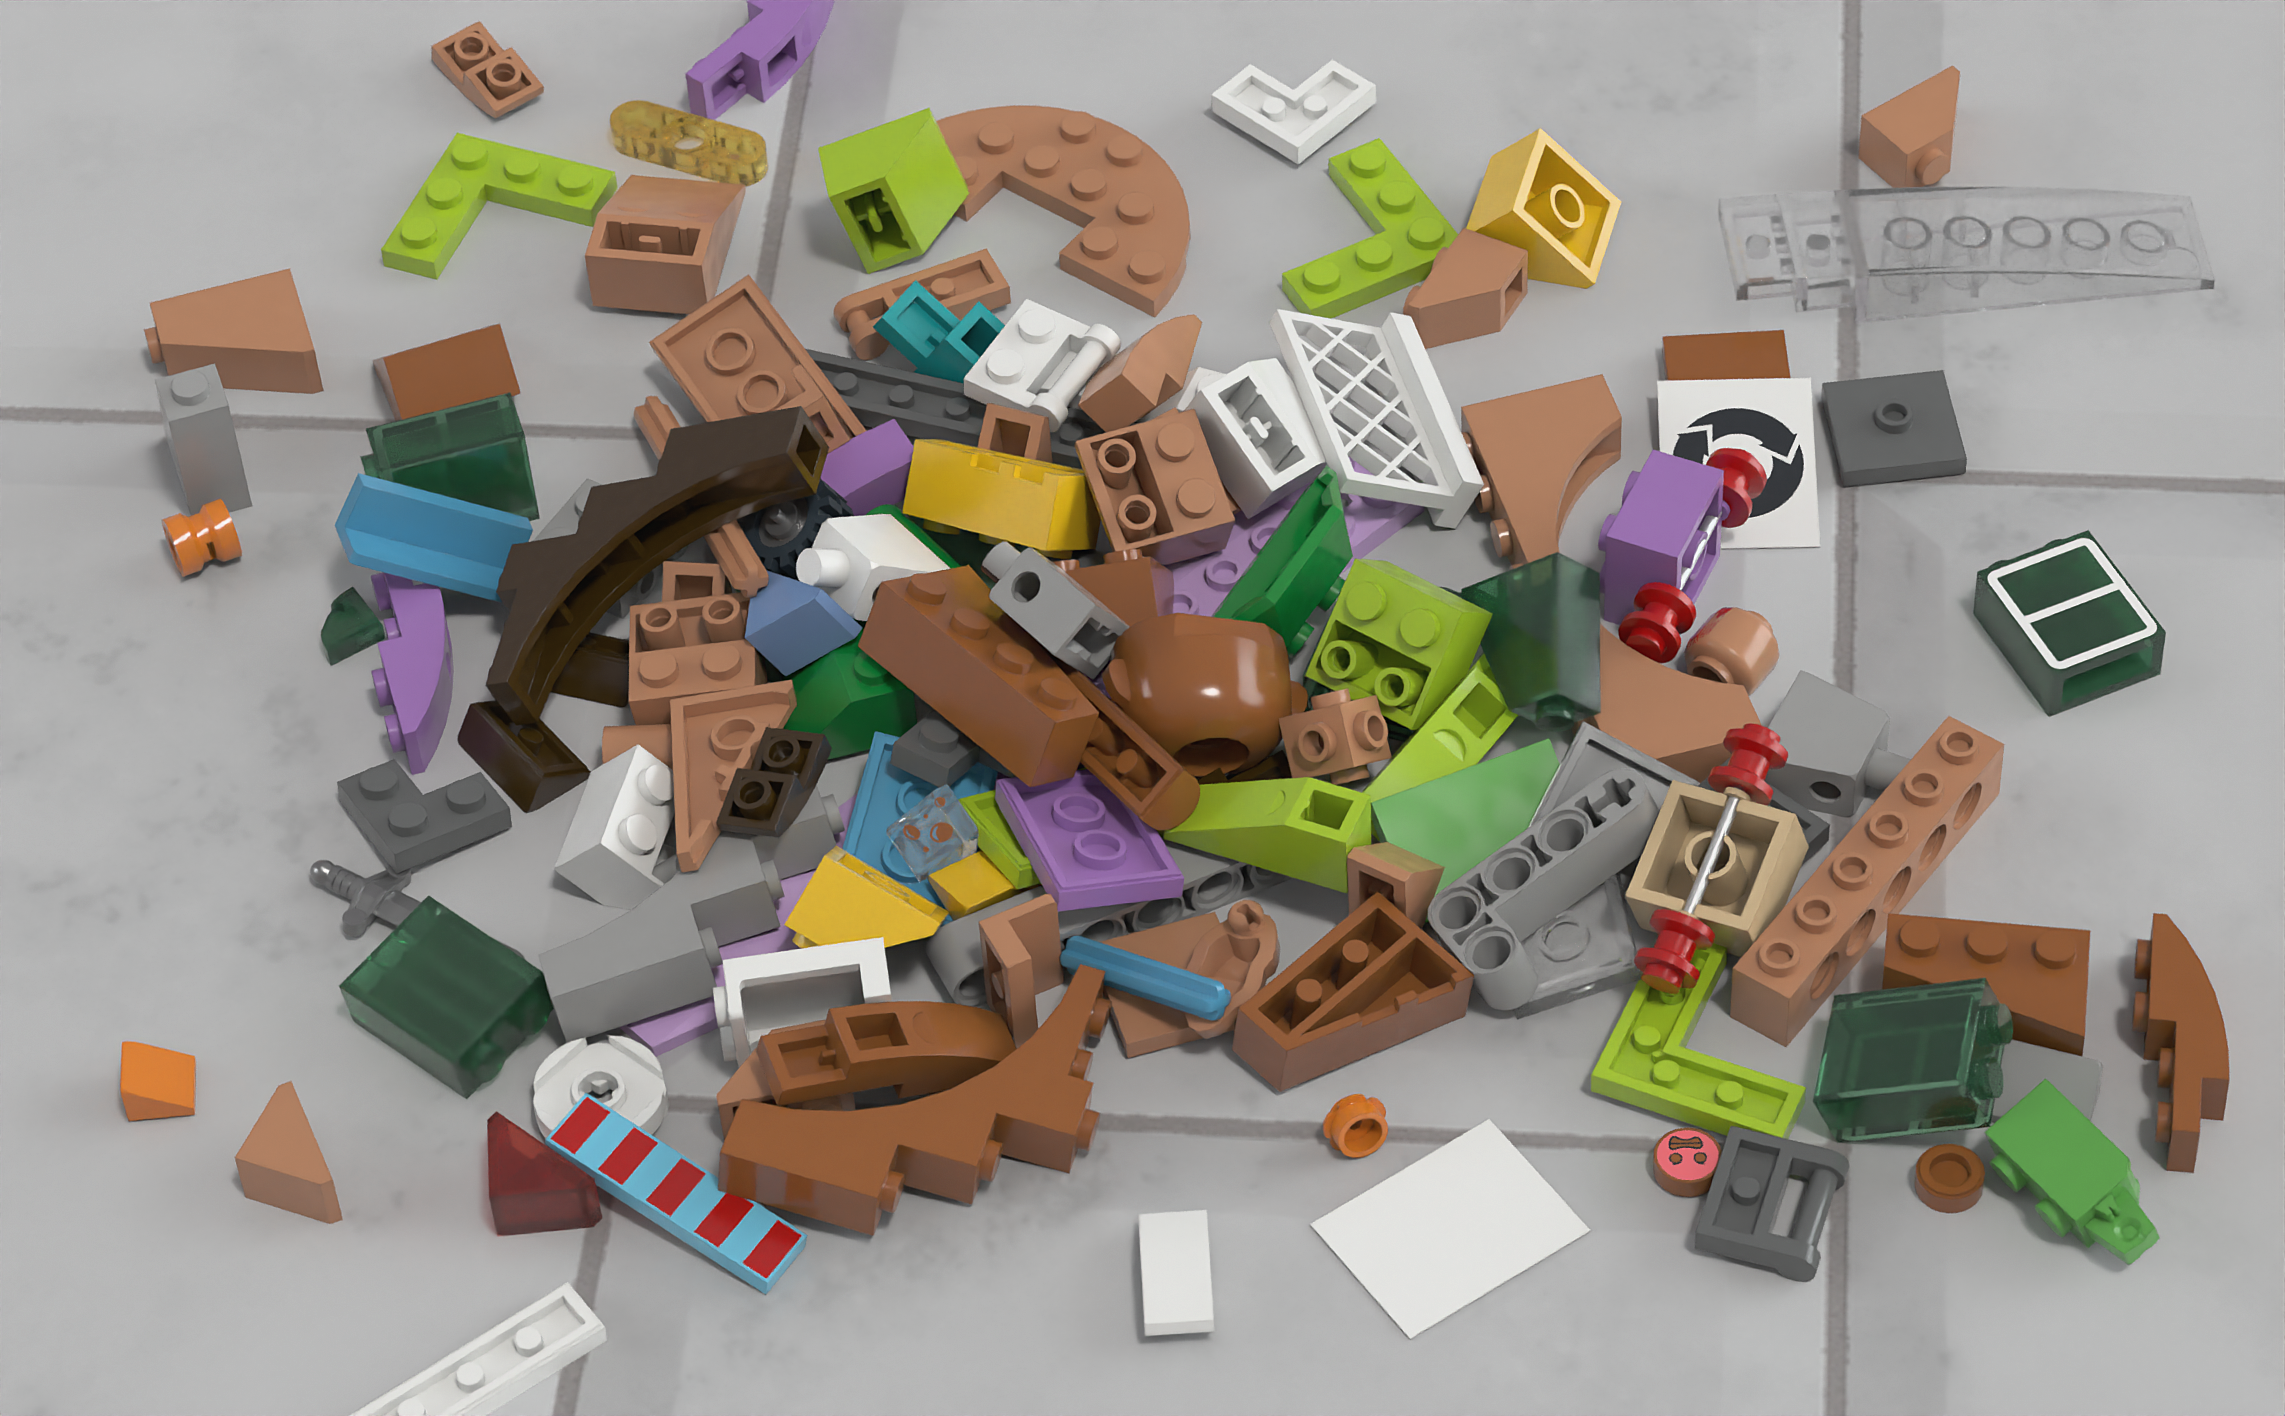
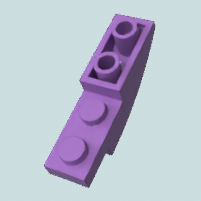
(757, 56)
(415, 667)

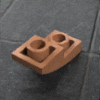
(484, 71)

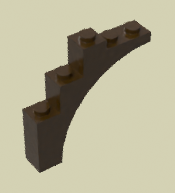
(629, 528)

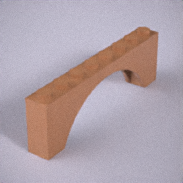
(1535, 463)

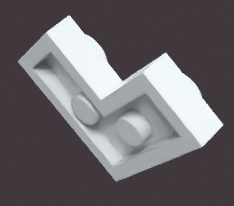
(1295, 119)

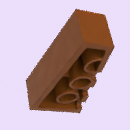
(980, 672)

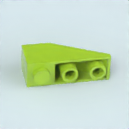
(1281, 826)

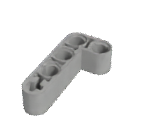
(1538, 878)

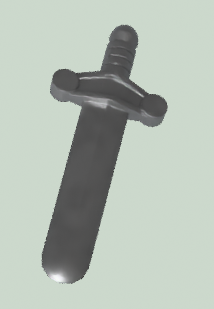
(370, 896)

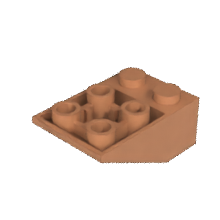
(662, 243)

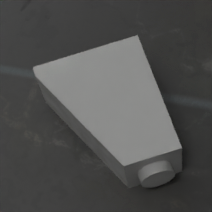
(202, 439)

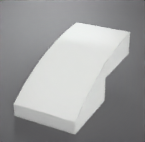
(1176, 1272)

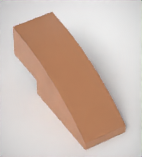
(1142, 374)

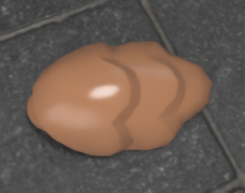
(1240, 956)

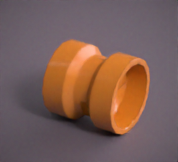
(201, 537)

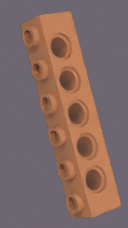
(1864, 879)

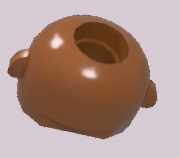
(1205, 688)

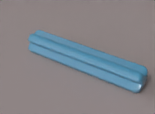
(1148, 978)

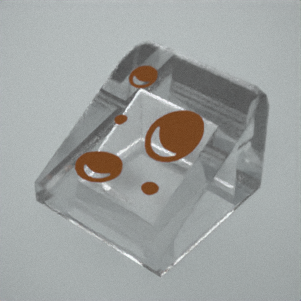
(934, 833)

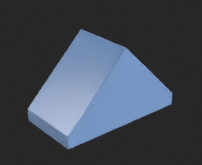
(796, 623)

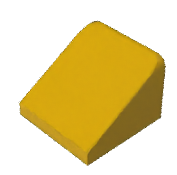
(971, 885)

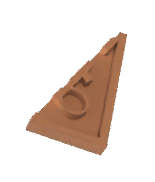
(709, 742)

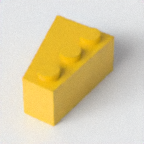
(1001, 498)

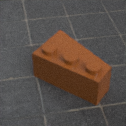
(2029, 968)

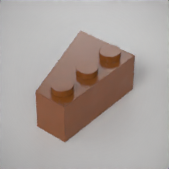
(1350, 997)

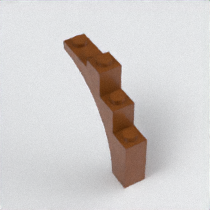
(857, 1161)

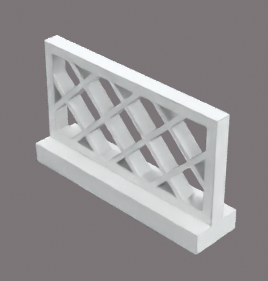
(1407, 402)

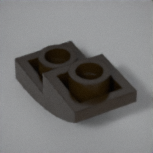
(777, 784)

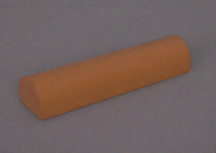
(1133, 762)

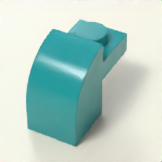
(935, 337)

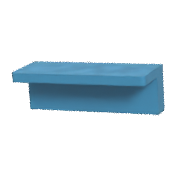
(428, 536)

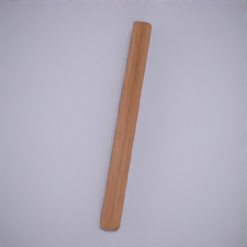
(728, 541)

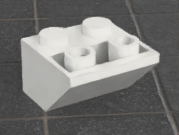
(1258, 434)
(623, 831)

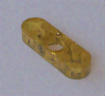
(652, 130)

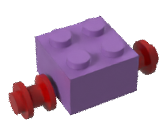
(1669, 542)

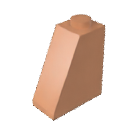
(243, 327)

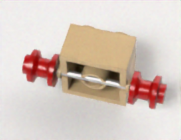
(1716, 862)

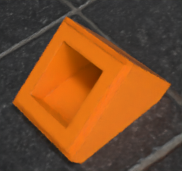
(156, 1082)

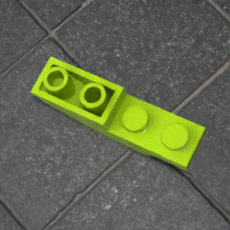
(1450, 738)

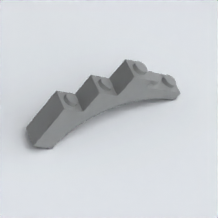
(670, 941)

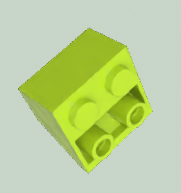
(893, 188)
(1397, 641)

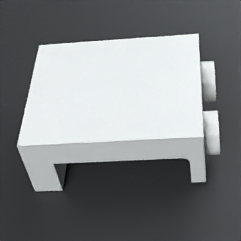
(795, 989)

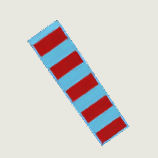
(676, 1193)

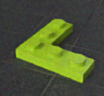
(485, 171)
(1398, 256)
(1653, 1070)

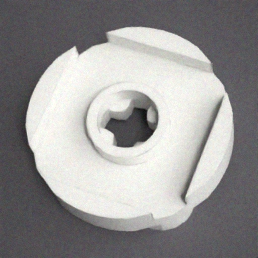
(617, 1065)

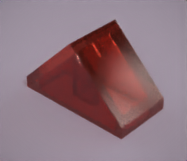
(534, 1185)

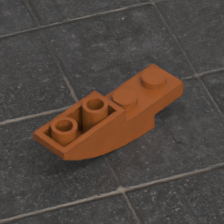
(2184, 1035)
(884, 1044)

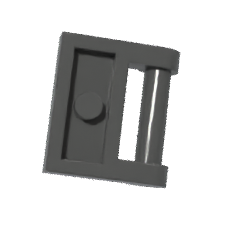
(1748, 1198)

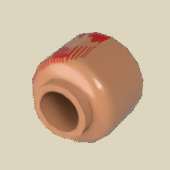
(1733, 649)

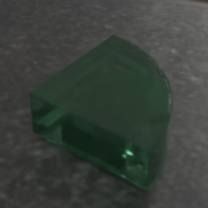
(349, 627)

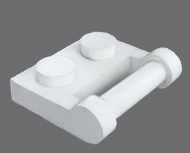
(1029, 353)

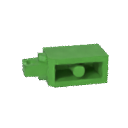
(2072, 1171)

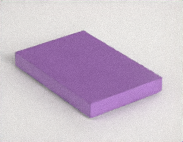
(1087, 843)

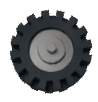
(790, 527)

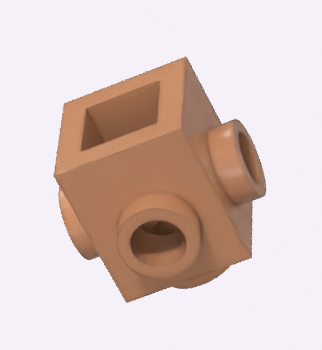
(1336, 737)

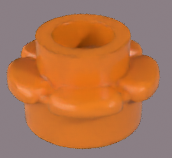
(1356, 1125)

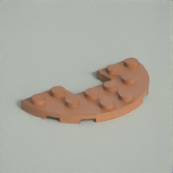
(1090, 176)

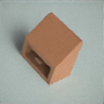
(1158, 488)
(688, 651)

